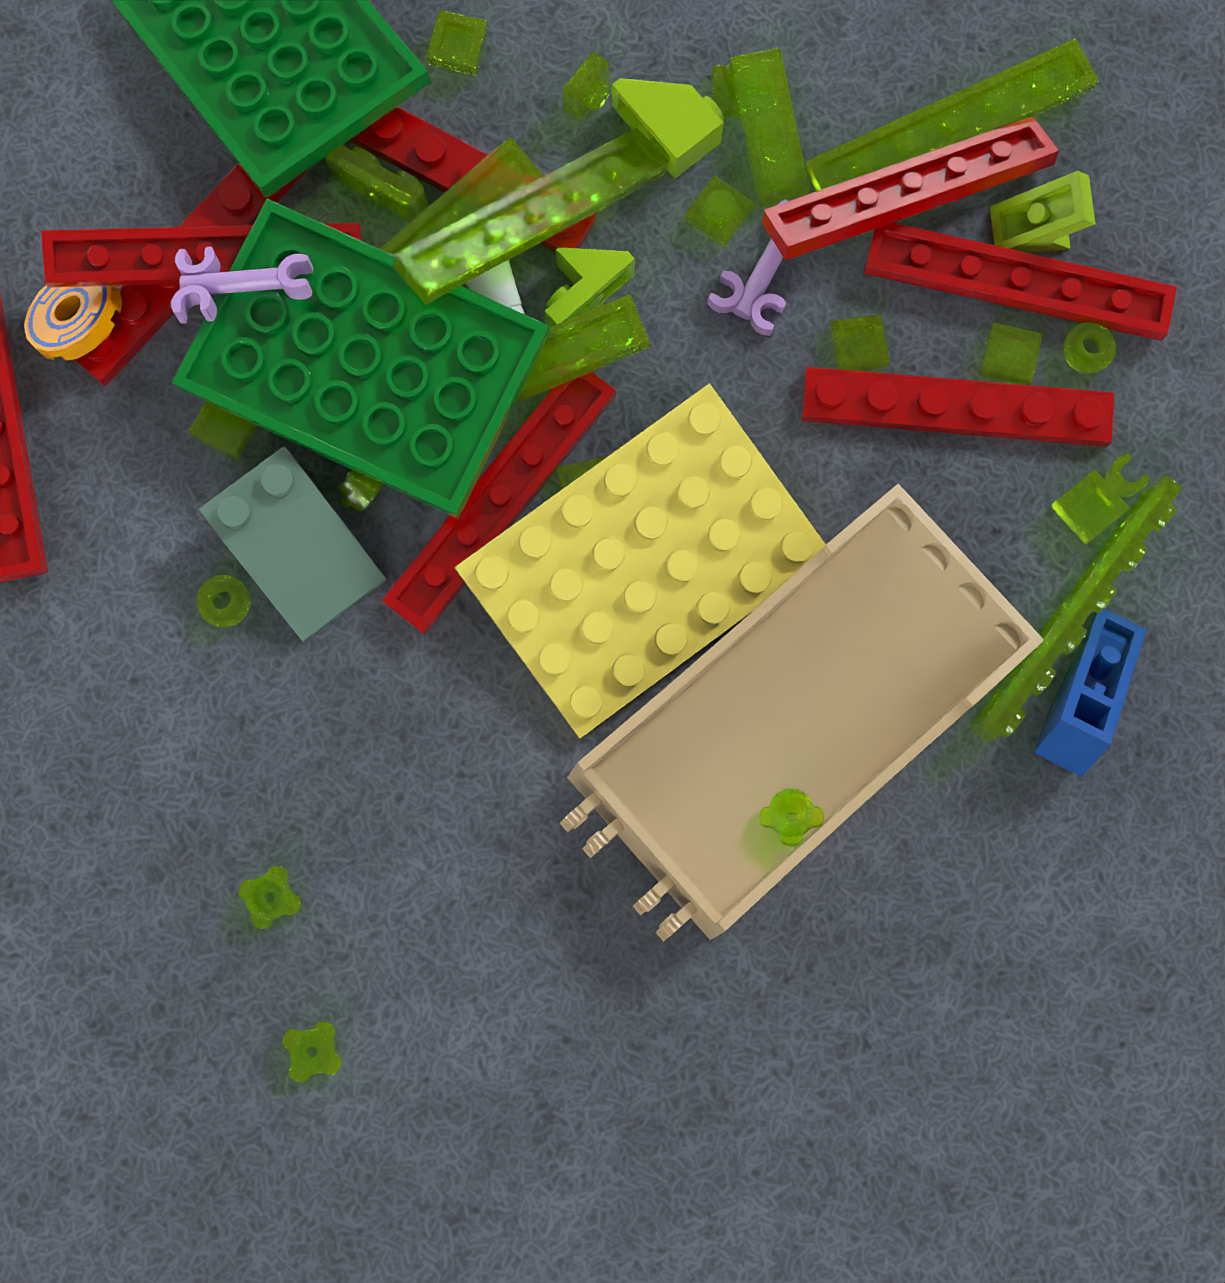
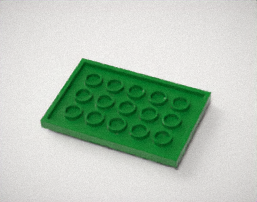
(279, 75)
(364, 362)

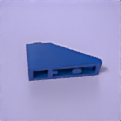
(1091, 694)

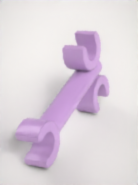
(205, 279)
(749, 300)

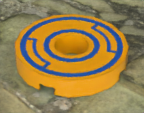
(56, 335)

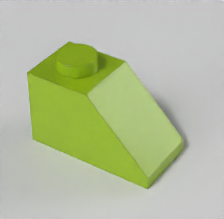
(671, 118)

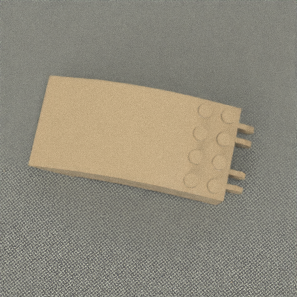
(807, 693)

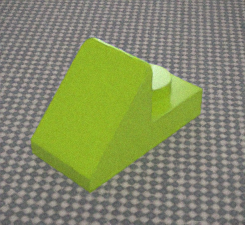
(1044, 215)
(595, 279)

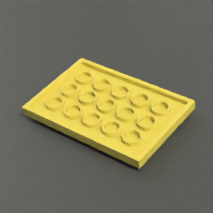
(642, 560)

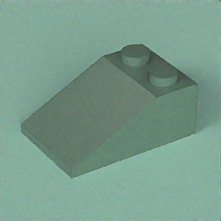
(292, 544)

